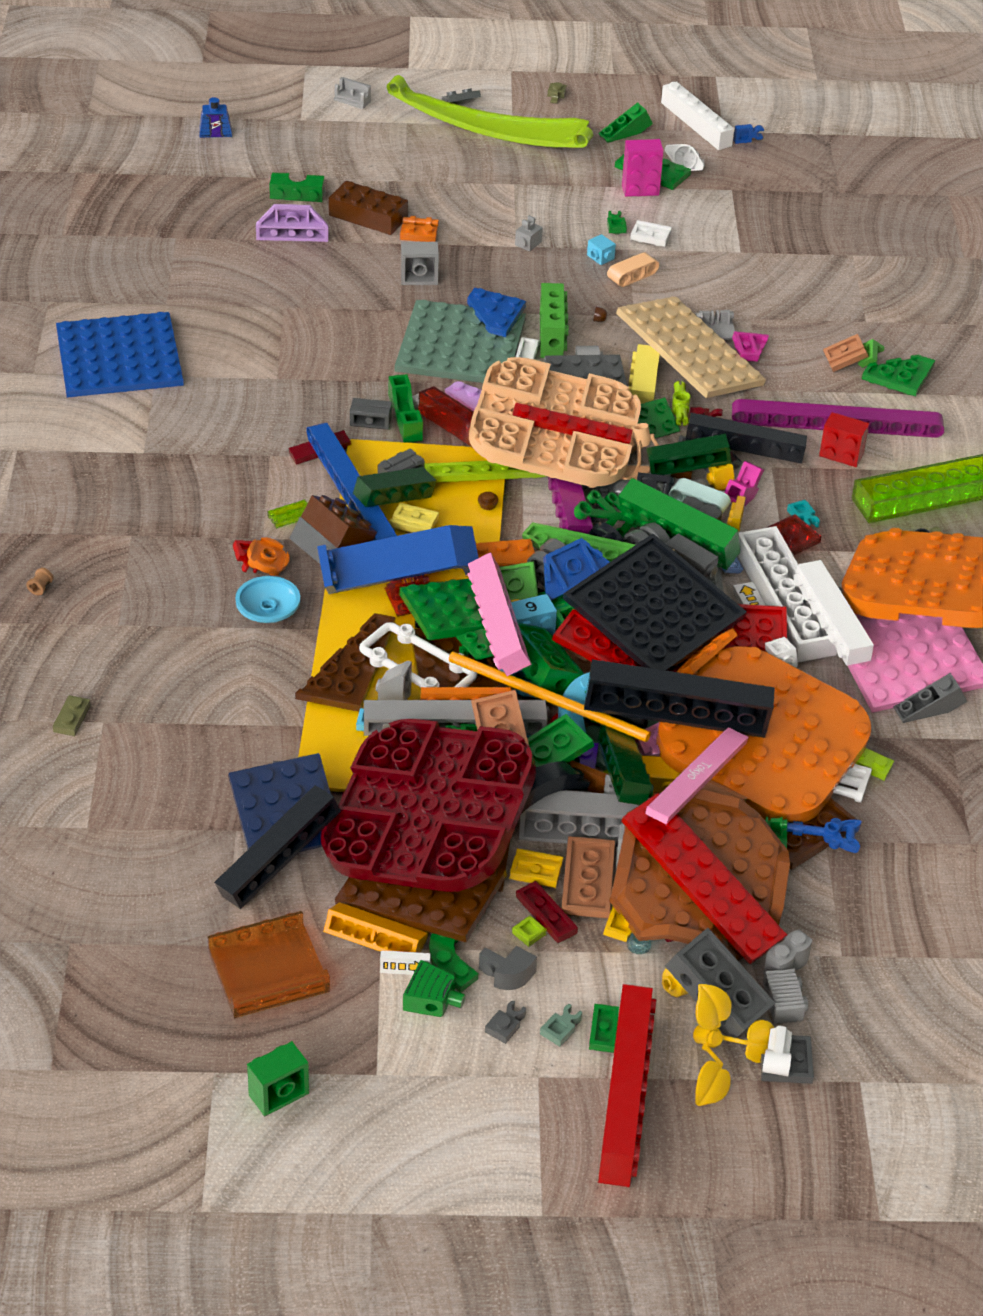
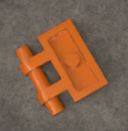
(419, 229)

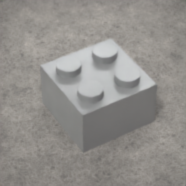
(419, 263)

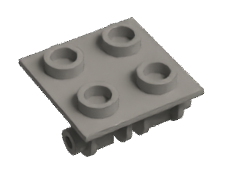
(721, 325)

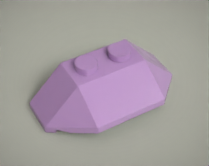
(292, 223)

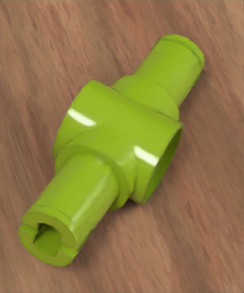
(681, 403)

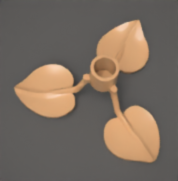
(641, 439)

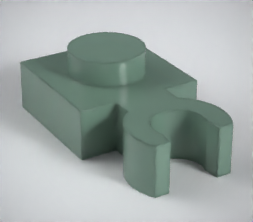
(559, 1027)

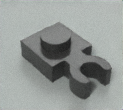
(505, 1025)

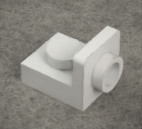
(783, 650)

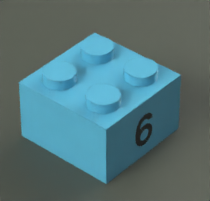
(536, 612)

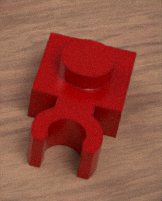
(240, 549)

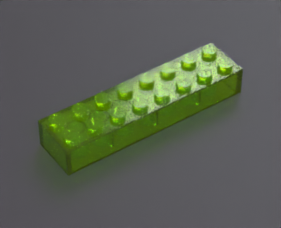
(919, 489)

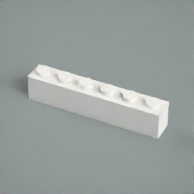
(697, 115)
(833, 613)

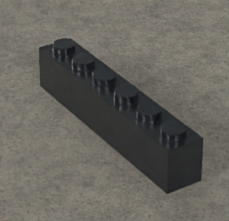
(749, 437)
(277, 847)

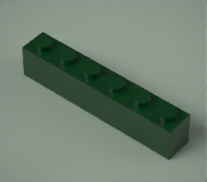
(625, 766)

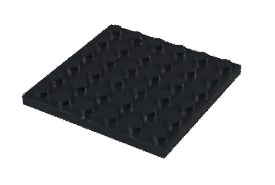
(654, 605)

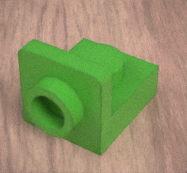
(872, 348)

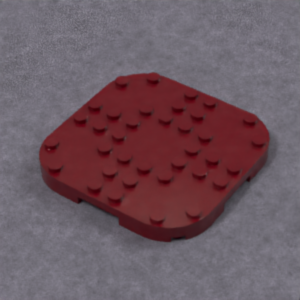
(430, 805)

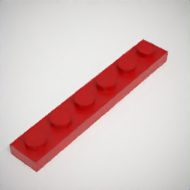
(567, 423)

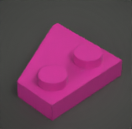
(749, 345)

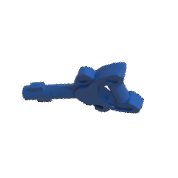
(831, 833)

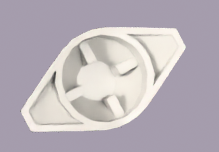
(685, 155)

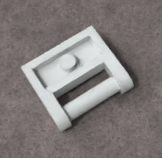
(855, 777)

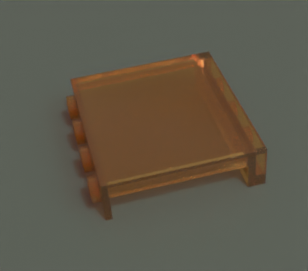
(267, 964)

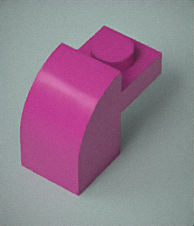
(745, 484)

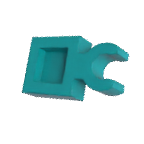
(804, 512)

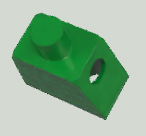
(431, 991)

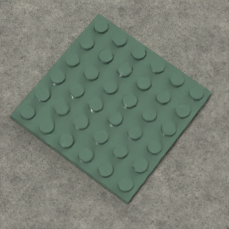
(453, 343)

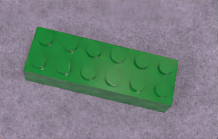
(646, 505)

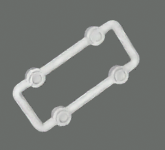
(406, 635)

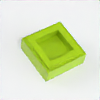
(529, 931)

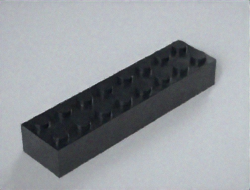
(679, 698)

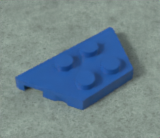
(570, 566)

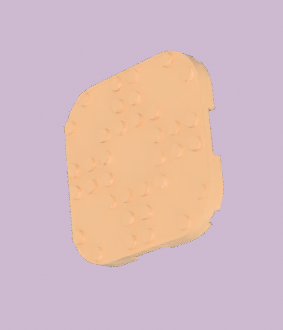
(562, 456)

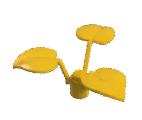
(711, 1008)

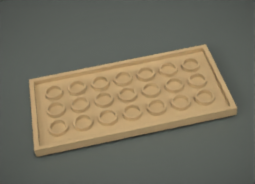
(691, 346)

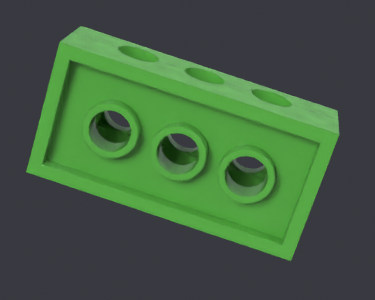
(553, 319)

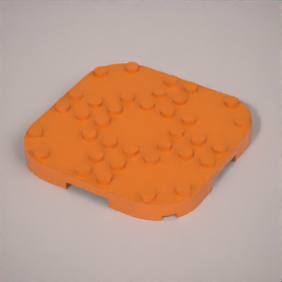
(917, 576)
(806, 748)

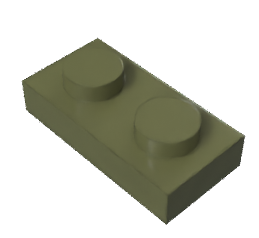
(71, 715)

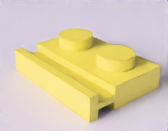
(413, 518)

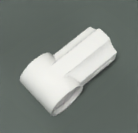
(778, 1054)

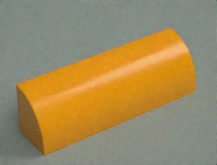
(373, 930)

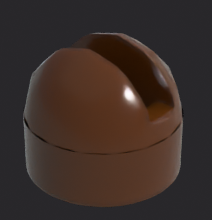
(600, 314)

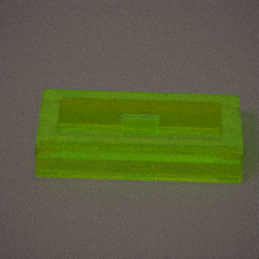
(287, 514)

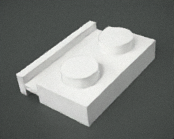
(651, 233)

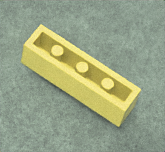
(644, 373)

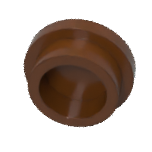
(488, 500)

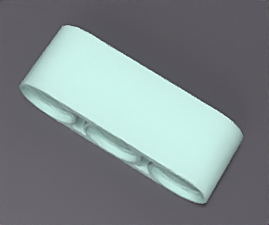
(707, 495)

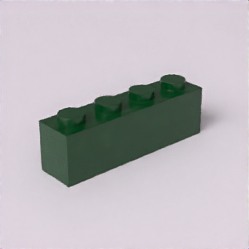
(689, 455)
(394, 486)

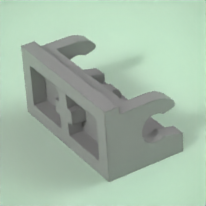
(353, 93)

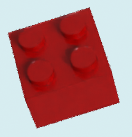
(844, 439)

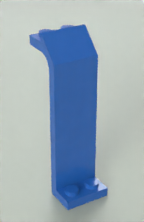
(397, 557)

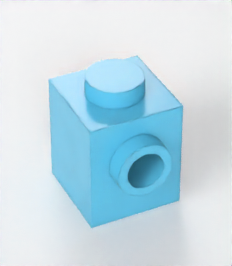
(601, 249)

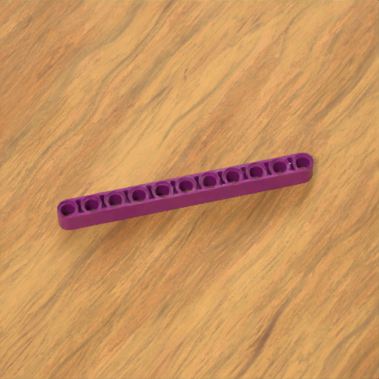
(815, 416)

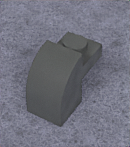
(511, 971)

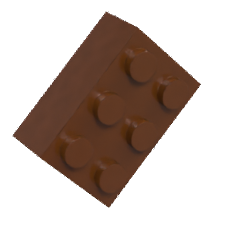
(337, 521)

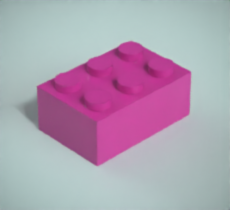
(642, 167)

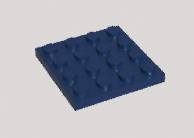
(272, 789)

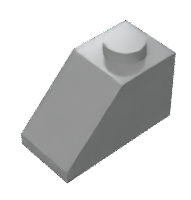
(395, 683)

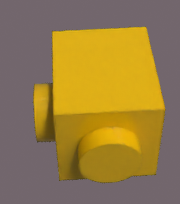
(720, 476)

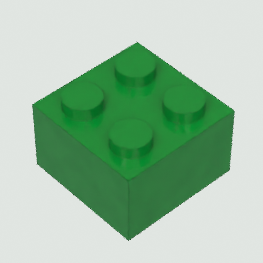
(278, 1078)

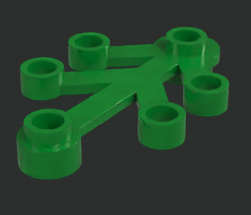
(584, 510)

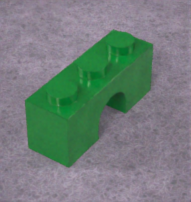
(310, 189)

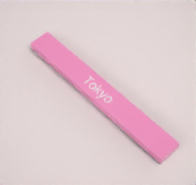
(696, 775)

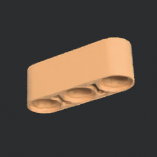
(633, 269)

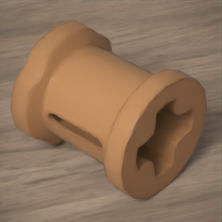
(40, 580)

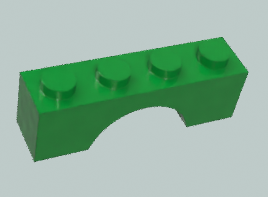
(407, 418)

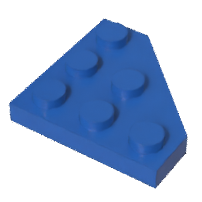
(496, 310)

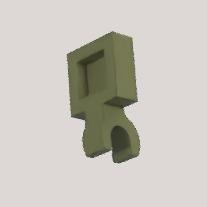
(556, 91)

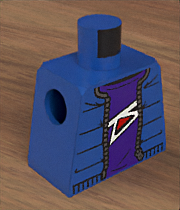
(215, 120)

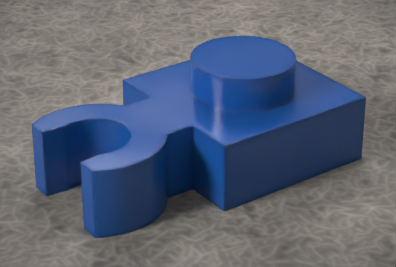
(745, 133)

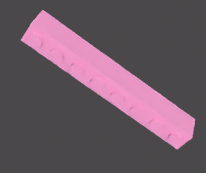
(498, 615)

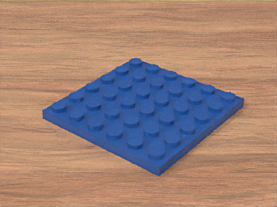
(118, 354)

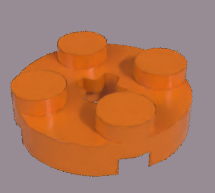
(271, 565)

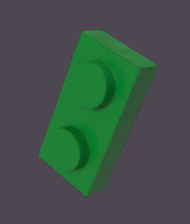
(604, 1028)

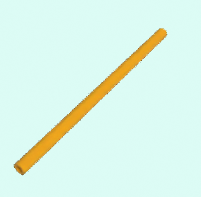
(549, 696)

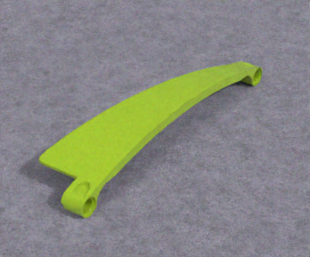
(518, 129)

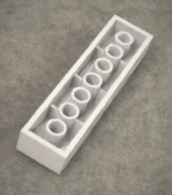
(772, 571)

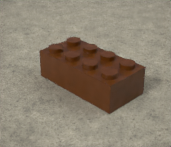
(368, 207)

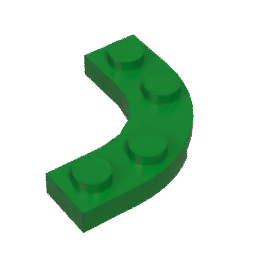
(444, 957)

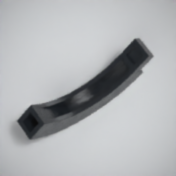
(554, 778)

